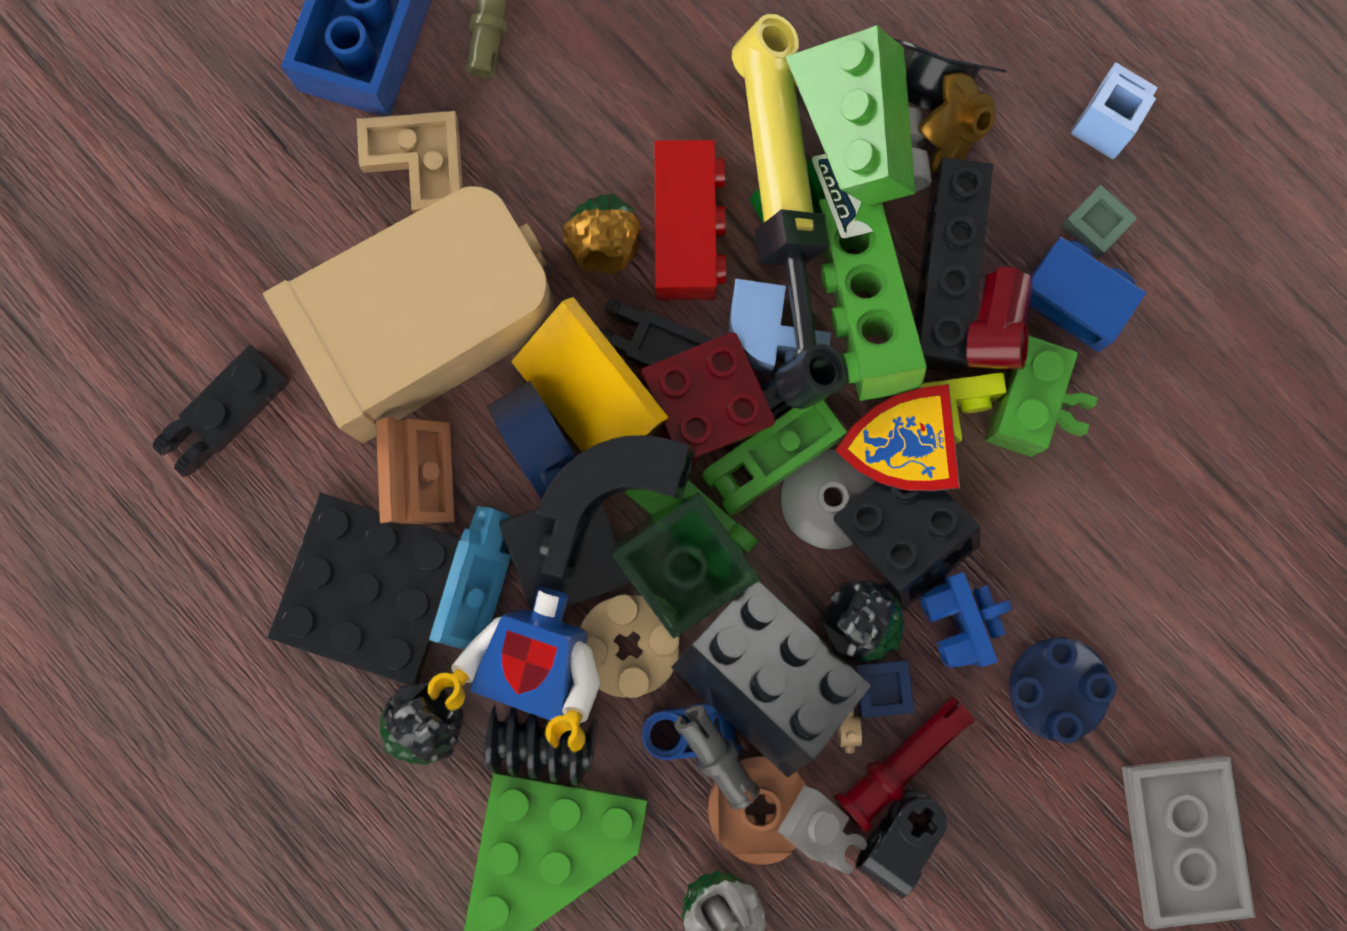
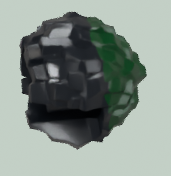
(863, 620)
(419, 727)

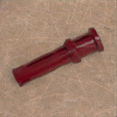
(886, 780)

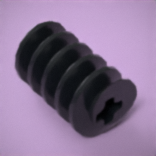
(528, 744)

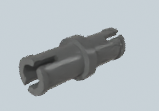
(717, 757)

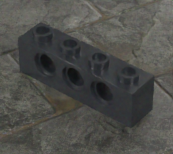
(952, 261)

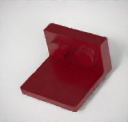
(708, 396)

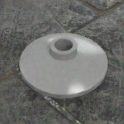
(804, 501)

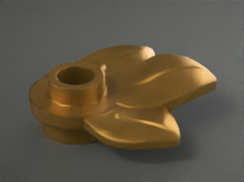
(960, 120)

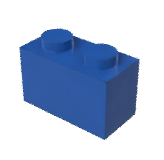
(1083, 294)

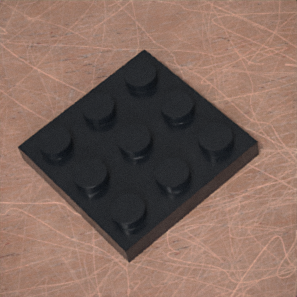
(365, 590)

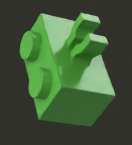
(1034, 399)

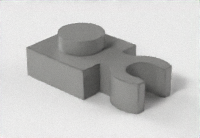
(819, 830)

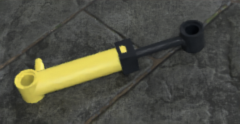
(790, 228)

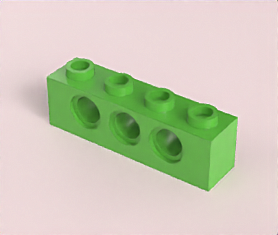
(874, 368)

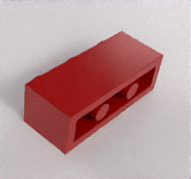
(688, 220)

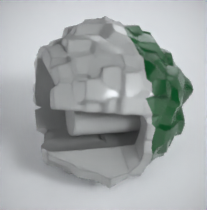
(722, 904)

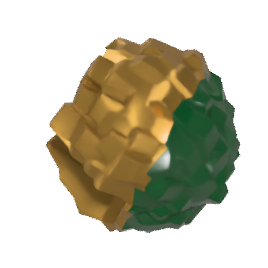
(602, 234)

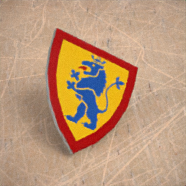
(906, 441)

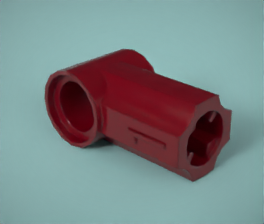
(1001, 331)

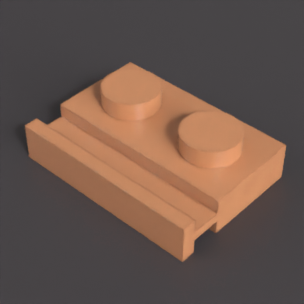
(414, 471)

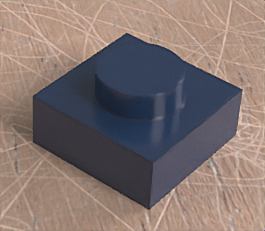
(889, 689)

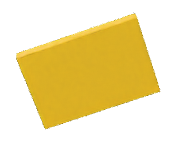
(586, 380)

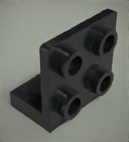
(909, 536)

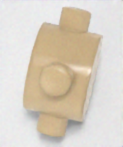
(850, 733)

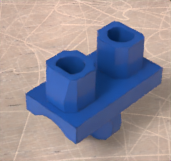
(972, 641)

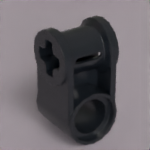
(900, 849)

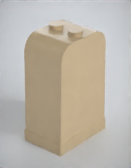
(415, 308)

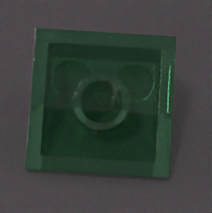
(684, 563)

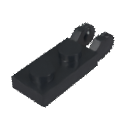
(654, 337)
(222, 409)

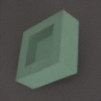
(1099, 221)

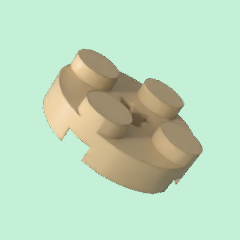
(630, 676)

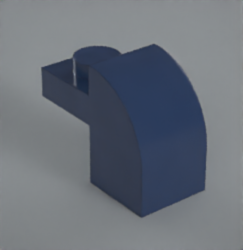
(531, 435)

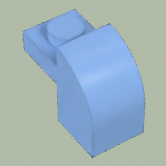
(1115, 111)
(757, 322)

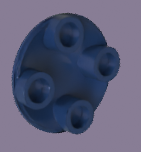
(1060, 689)

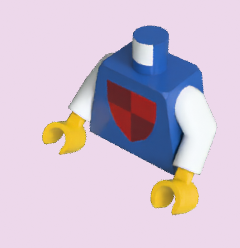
(531, 665)

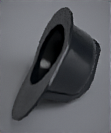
(926, 74)

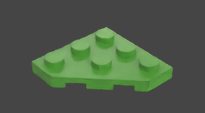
(547, 848)

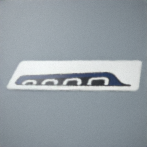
(842, 205)

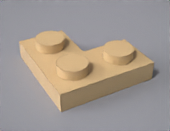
(418, 142)

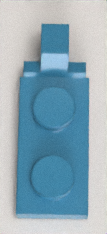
(473, 581)

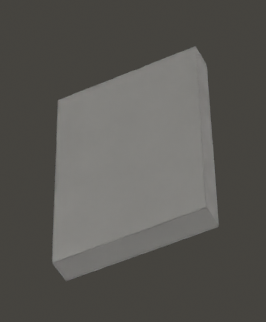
(1188, 842)

